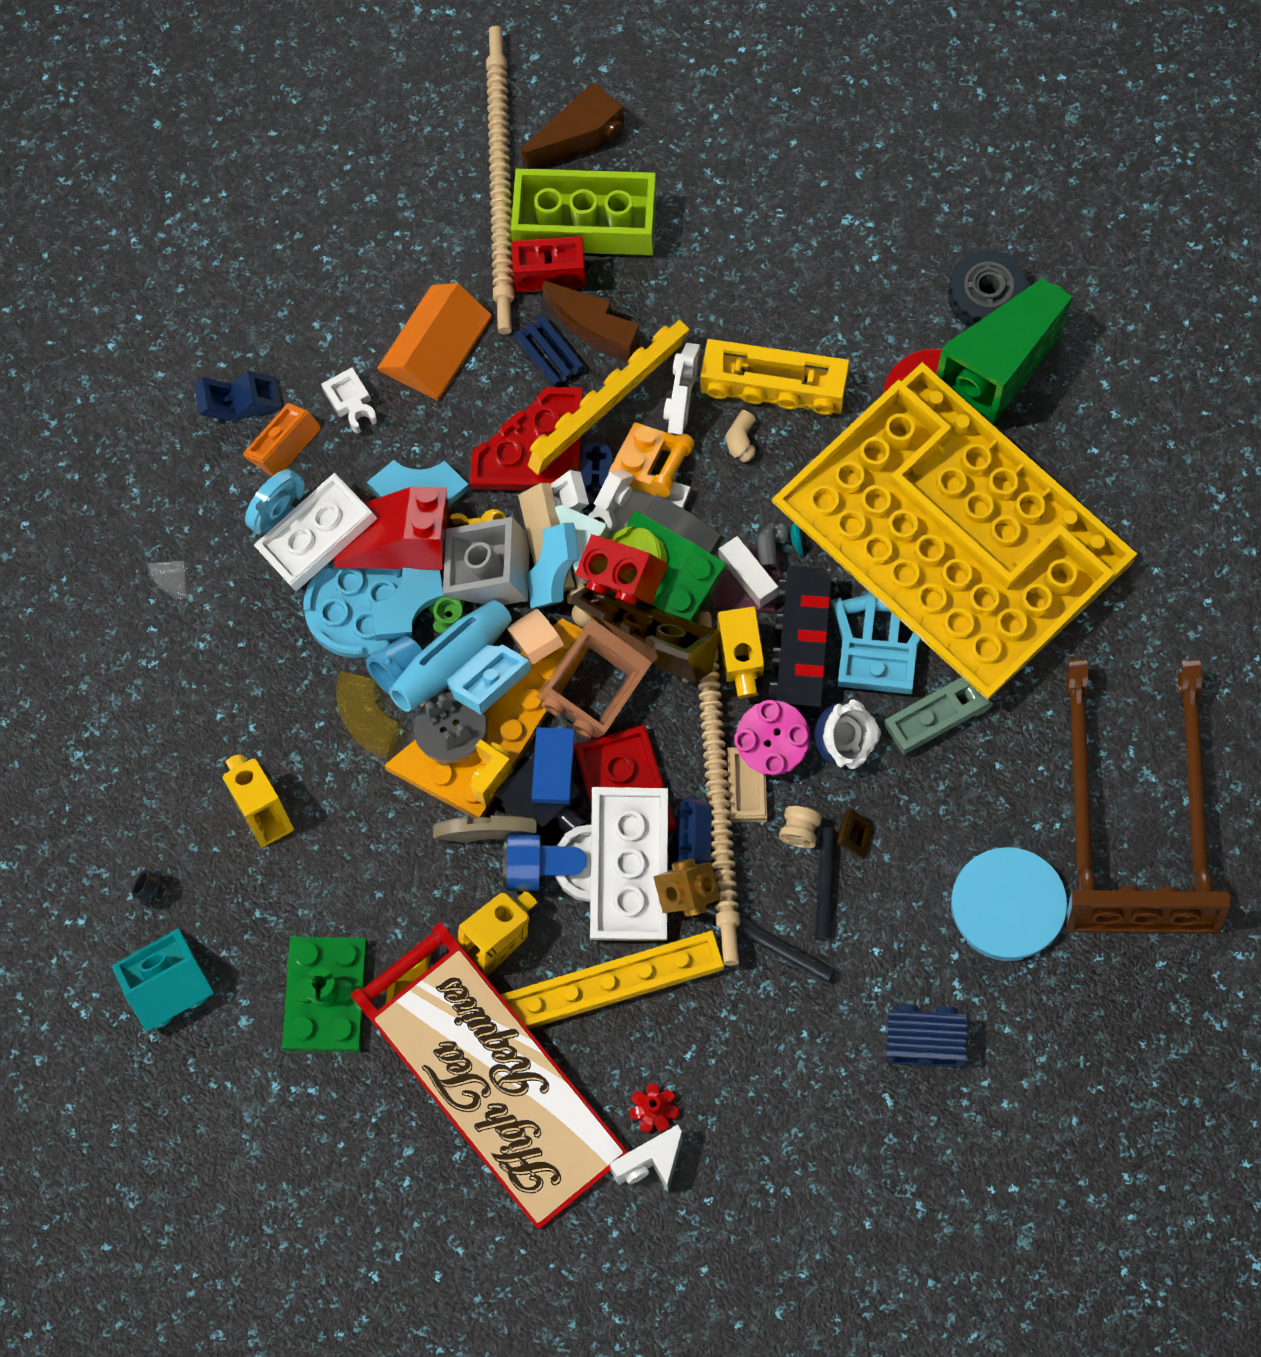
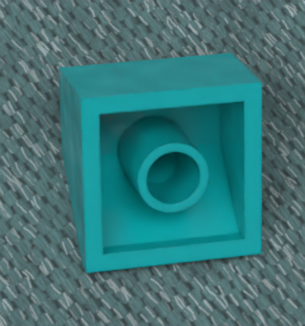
(162, 980)

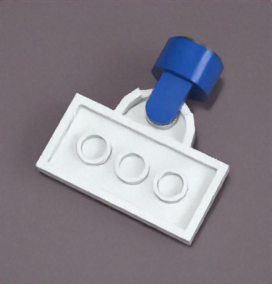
(604, 863)

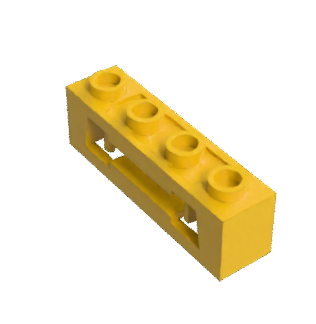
(774, 377)

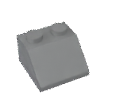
(487, 562)

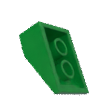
(690, 572)

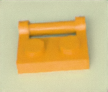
(642, 452)

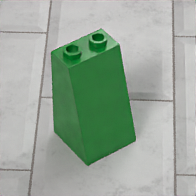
(1004, 348)

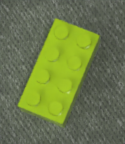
(604, 207)

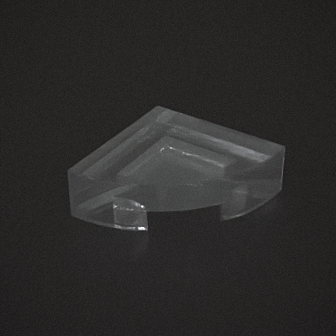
(170, 577)

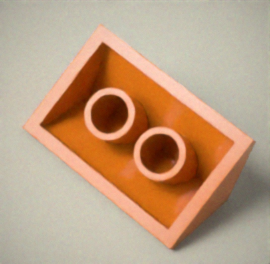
(436, 340)

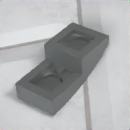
(683, 523)

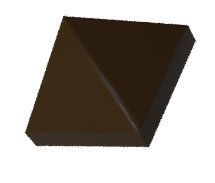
(854, 833)

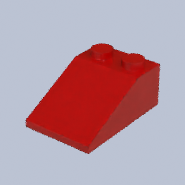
(406, 532)

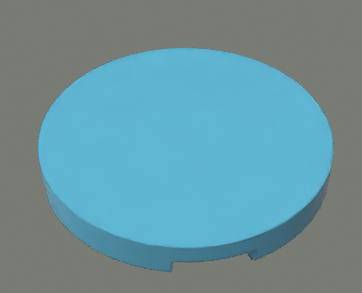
(340, 611)
(1008, 903)

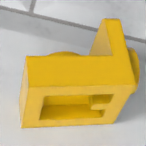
(490, 777)

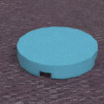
(274, 501)

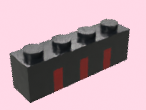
(802, 640)

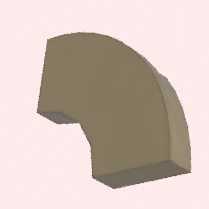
(483, 828)

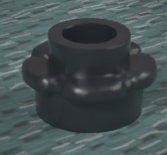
(148, 887)

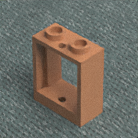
(614, 651)

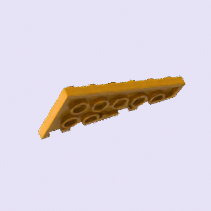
(510, 724)

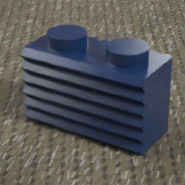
(926, 1037)

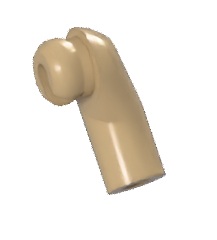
(737, 437)

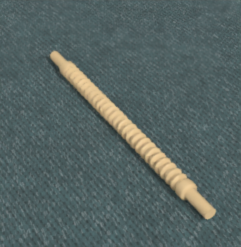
(503, 291)
(727, 918)

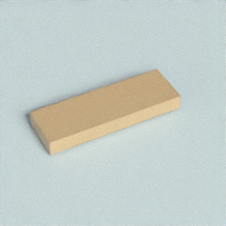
(538, 514)

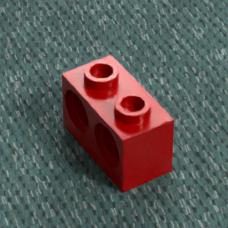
(548, 260)
(622, 565)

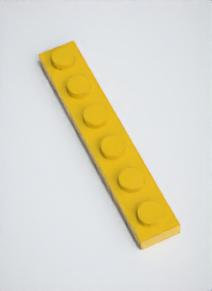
(598, 404)
(616, 980)

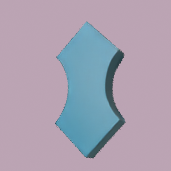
(397, 477)
(556, 558)
(396, 613)

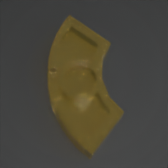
(362, 716)

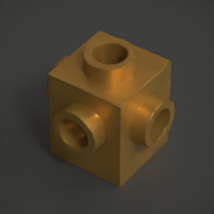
(687, 887)

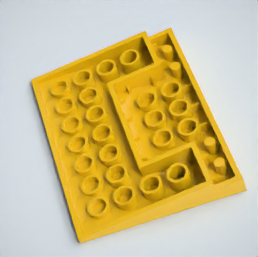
(954, 529)

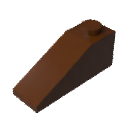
(576, 129)

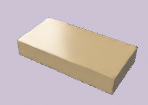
(746, 790)

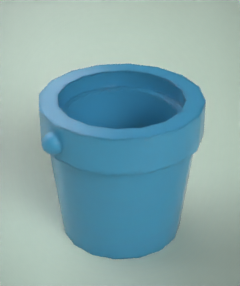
(391, 661)

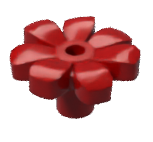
(653, 1115)

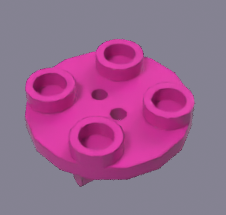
(759, 726)

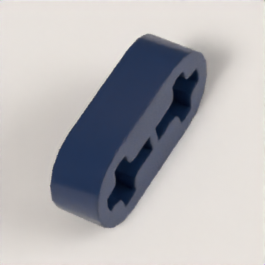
(586, 467)
(693, 830)

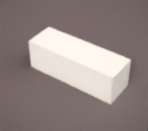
(748, 572)

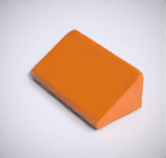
(282, 439)

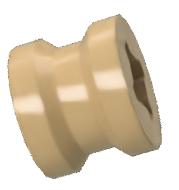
(800, 827)

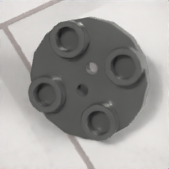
(458, 740)

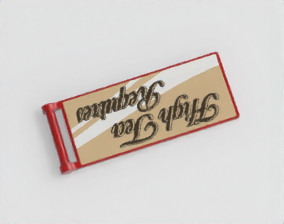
(492, 1079)

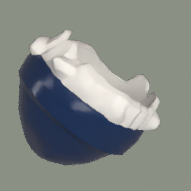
(846, 734)

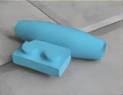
(465, 663)

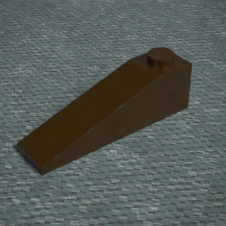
(661, 637)

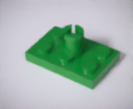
(318, 1000)

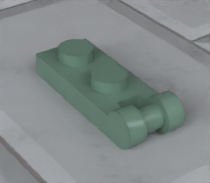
(935, 715)

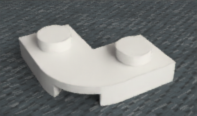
(685, 373)

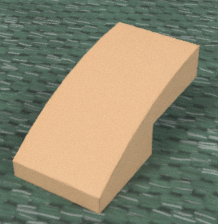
(535, 636)

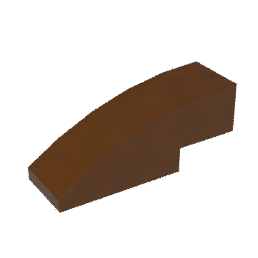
(592, 321)

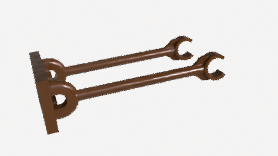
(1128, 907)

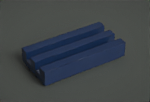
(532, 330)

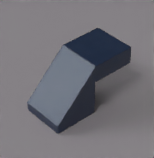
(245, 397)

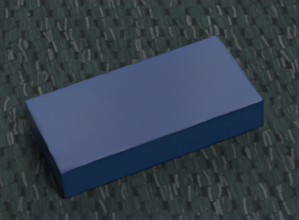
(553, 765)

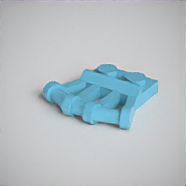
(870, 662)

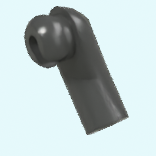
(767, 543)

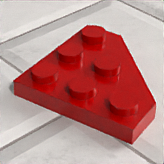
(504, 458)

